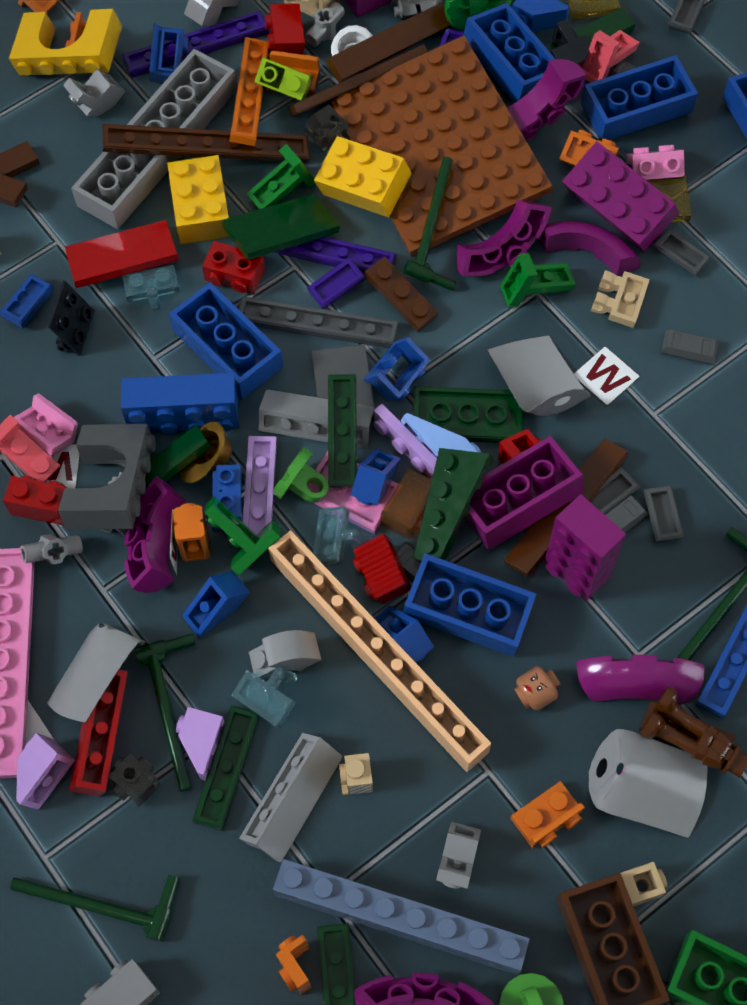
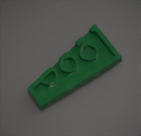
(451, 490)

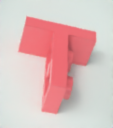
(606, 52)
(25, 452)

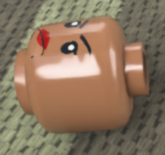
(537, 688)

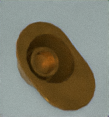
(217, 455)

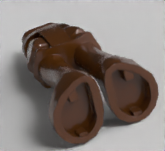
(711, 747)

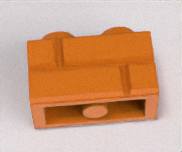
(191, 532)

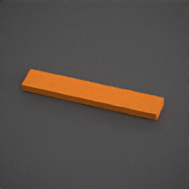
(248, 94)

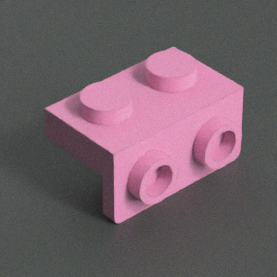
(657, 164)
(47, 425)

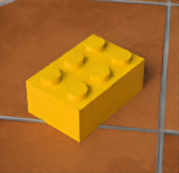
(363, 176)
(198, 199)

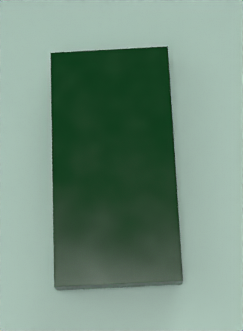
(280, 226)
(470, 412)

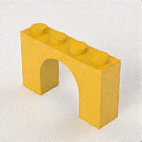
(90, 52)

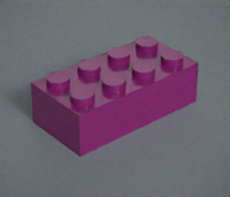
(620, 196)
(523, 492)
(583, 548)

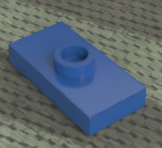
(26, 301)

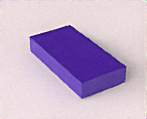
(336, 283)

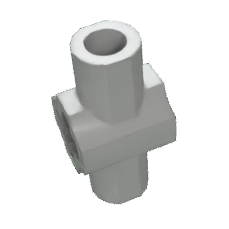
(324, 24)
(39, 550)

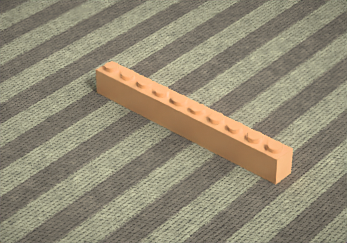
(380, 651)

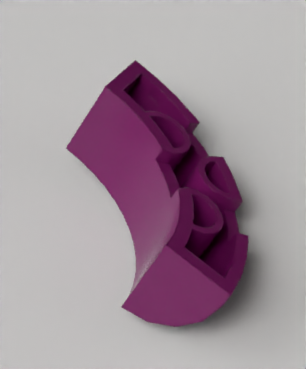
(549, 96)
(585, 236)
(503, 248)
(150, 538)
(639, 678)
(417, 990)

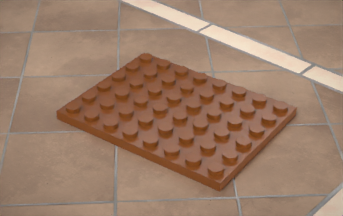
(438, 110)

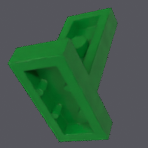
(281, 180)
(534, 279)
(240, 535)

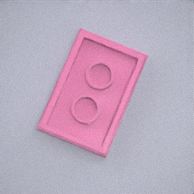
(364, 516)

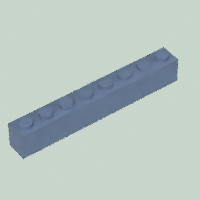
(401, 917)

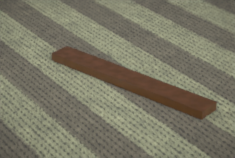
(198, 143)

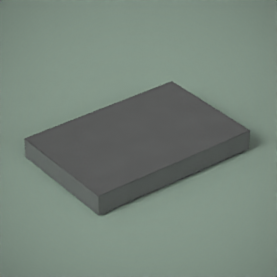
(343, 361)

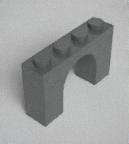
(118, 502)

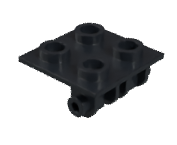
(70, 319)

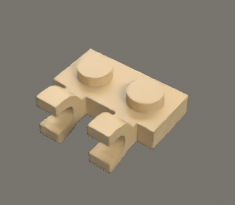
(628, 299)

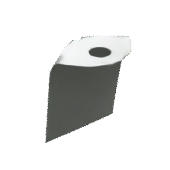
(538, 376)
(91, 672)
(657, 786)

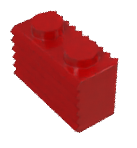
(382, 569)

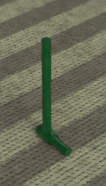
(417, 266)
(724, 606)
(152, 655)
(154, 922)

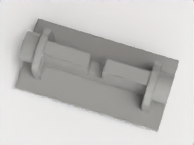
(407, 8)

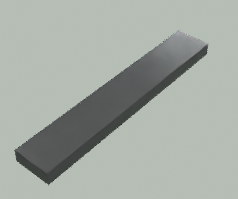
(320, 322)

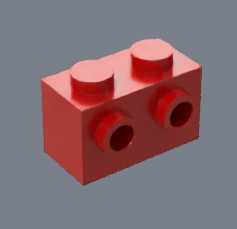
(285, 28)
(229, 268)
(34, 499)

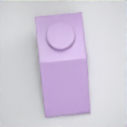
(200, 736)
(40, 770)

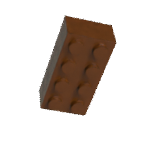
(611, 944)

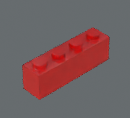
(98, 740)

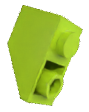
(283, 79)

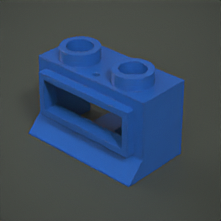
(156, 72)
(413, 355)
(227, 488)

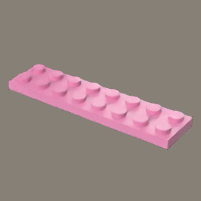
(15, 645)

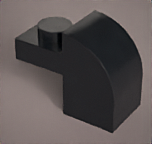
(568, 45)

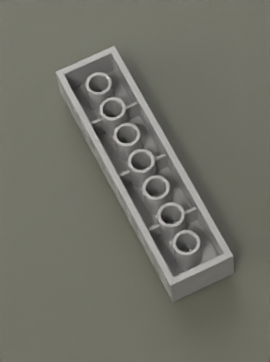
(187, 99)

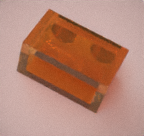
(407, 505)

